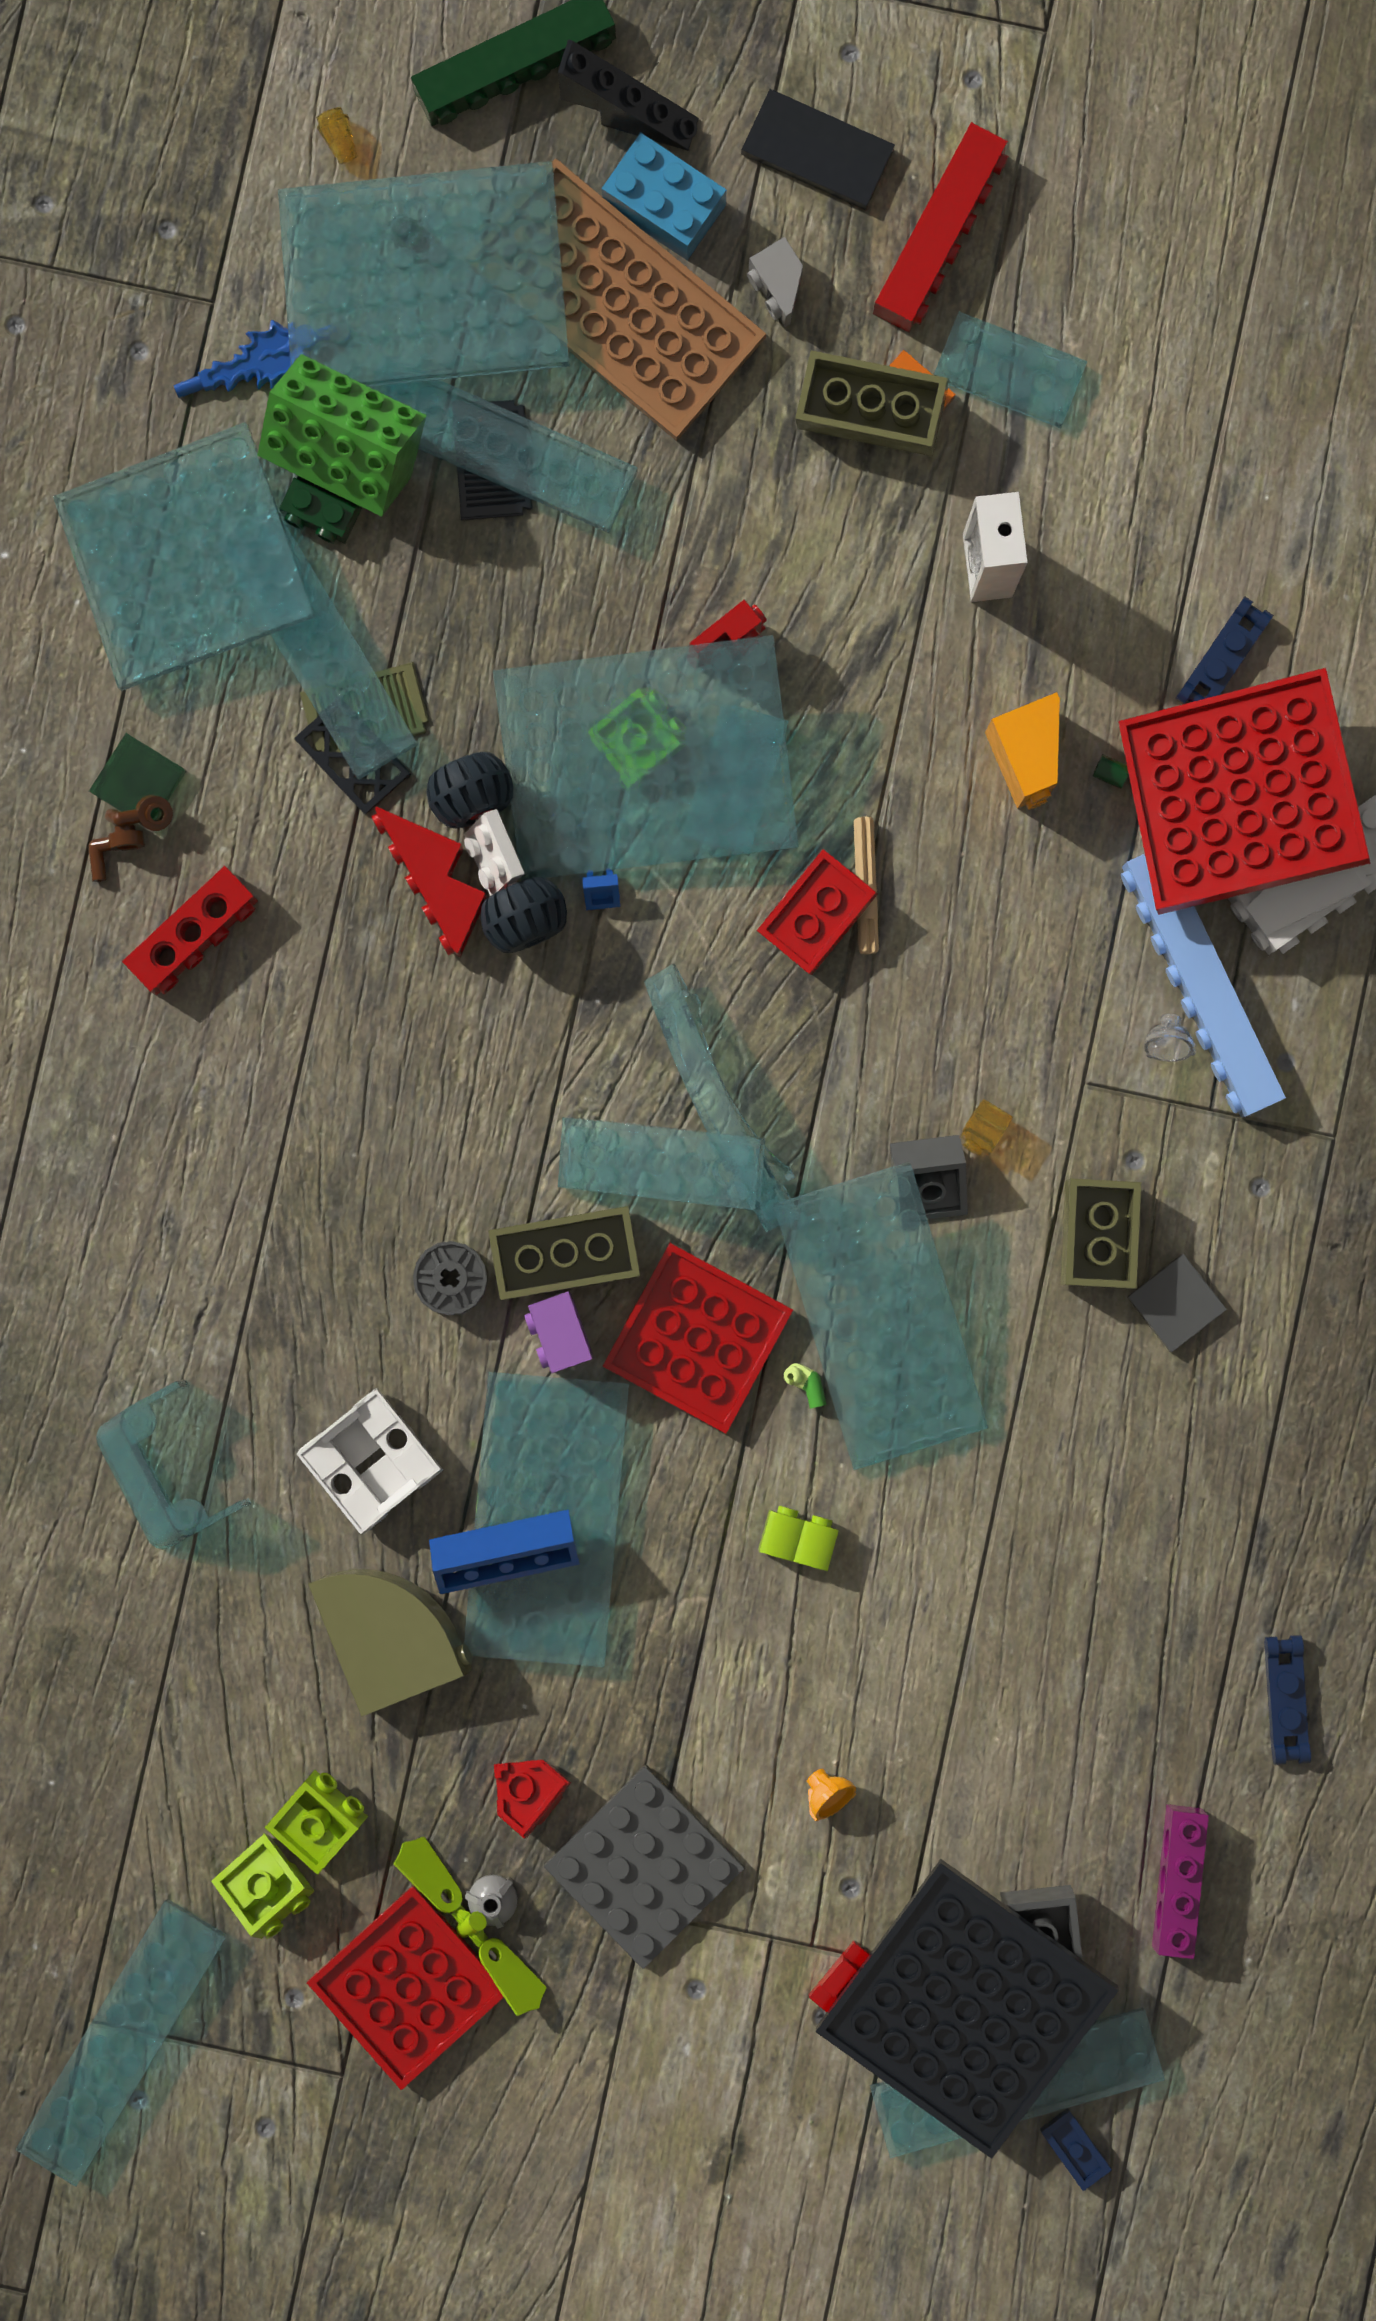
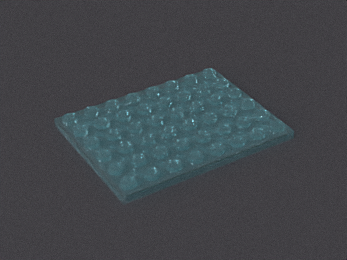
(426, 274)
(647, 757)

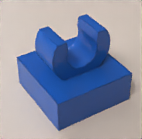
(601, 891)

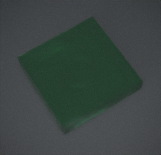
(135, 773)

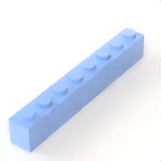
(1207, 997)

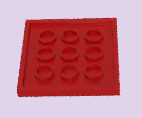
(697, 1338)
(406, 1987)

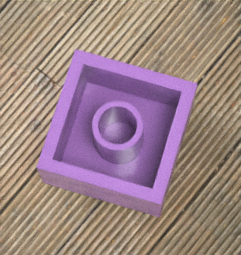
(559, 1332)

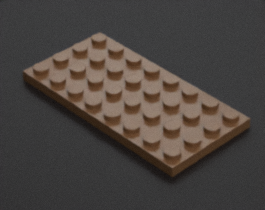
(642, 312)

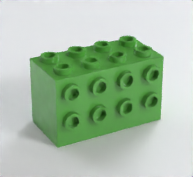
(341, 434)

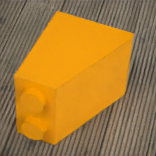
(1027, 750)

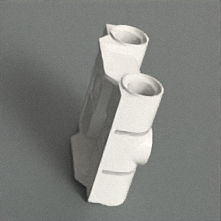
(353, 1441)

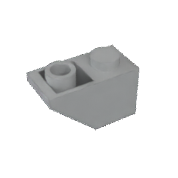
(778, 275)

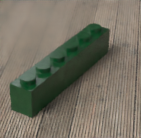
(510, 59)

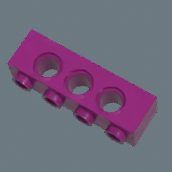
(1180, 1881)

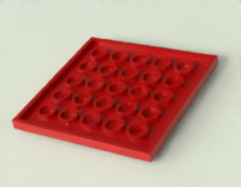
(1243, 792)

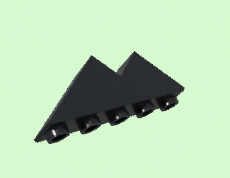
(622, 99)

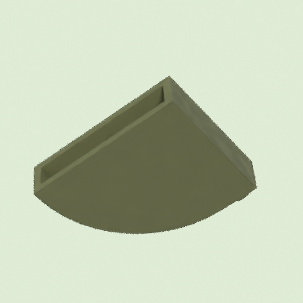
(388, 1636)

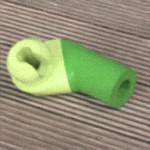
(808, 1381)

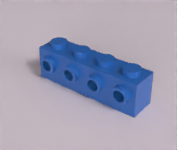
(504, 1548)

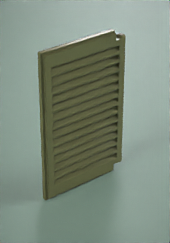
(404, 691)

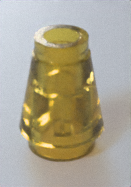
(337, 133)

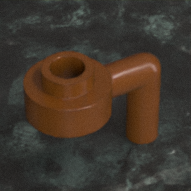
(142, 812)
(122, 839)

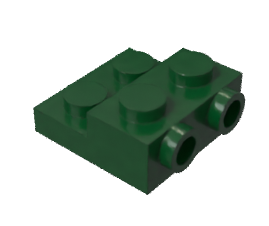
(320, 510)

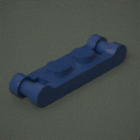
(1225, 653)
(1287, 1700)

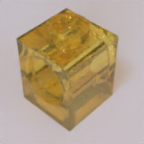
(984, 1128)

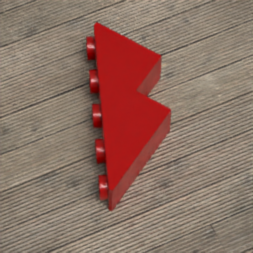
(431, 864)

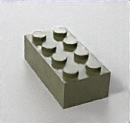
(871, 403)
(564, 1253)

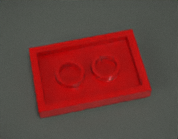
(817, 912)

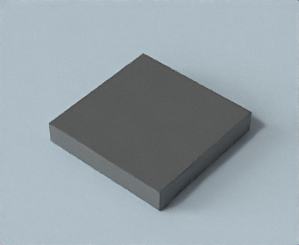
(1176, 1303)

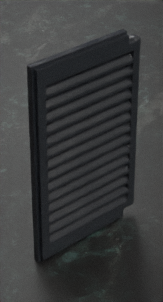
(486, 499)

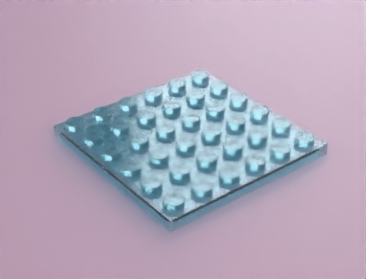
(183, 556)

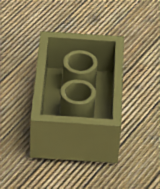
(1100, 1233)

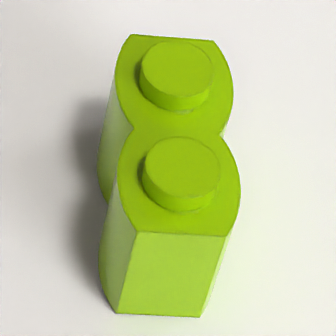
(798, 1539)

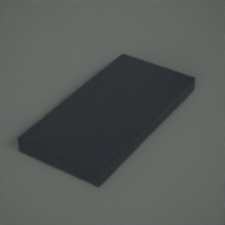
(817, 149)

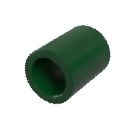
(1111, 771)

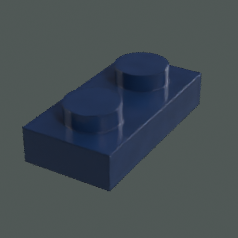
(1075, 2149)

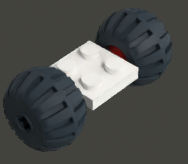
(473, 794)

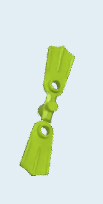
(429, 1875)

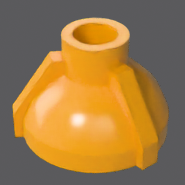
(828, 1794)

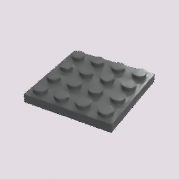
(644, 1866)

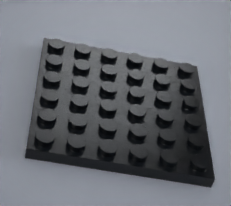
(966, 2008)

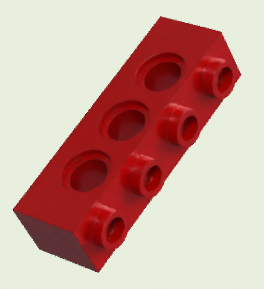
(171, 934)

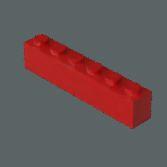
(940, 228)

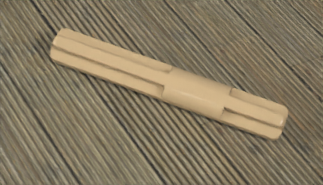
(866, 871)

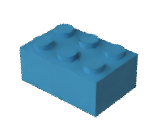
(664, 196)

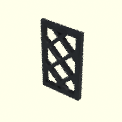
(347, 784)

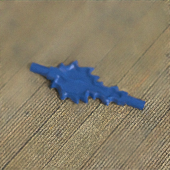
(264, 357)

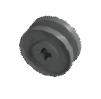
(450, 1257)

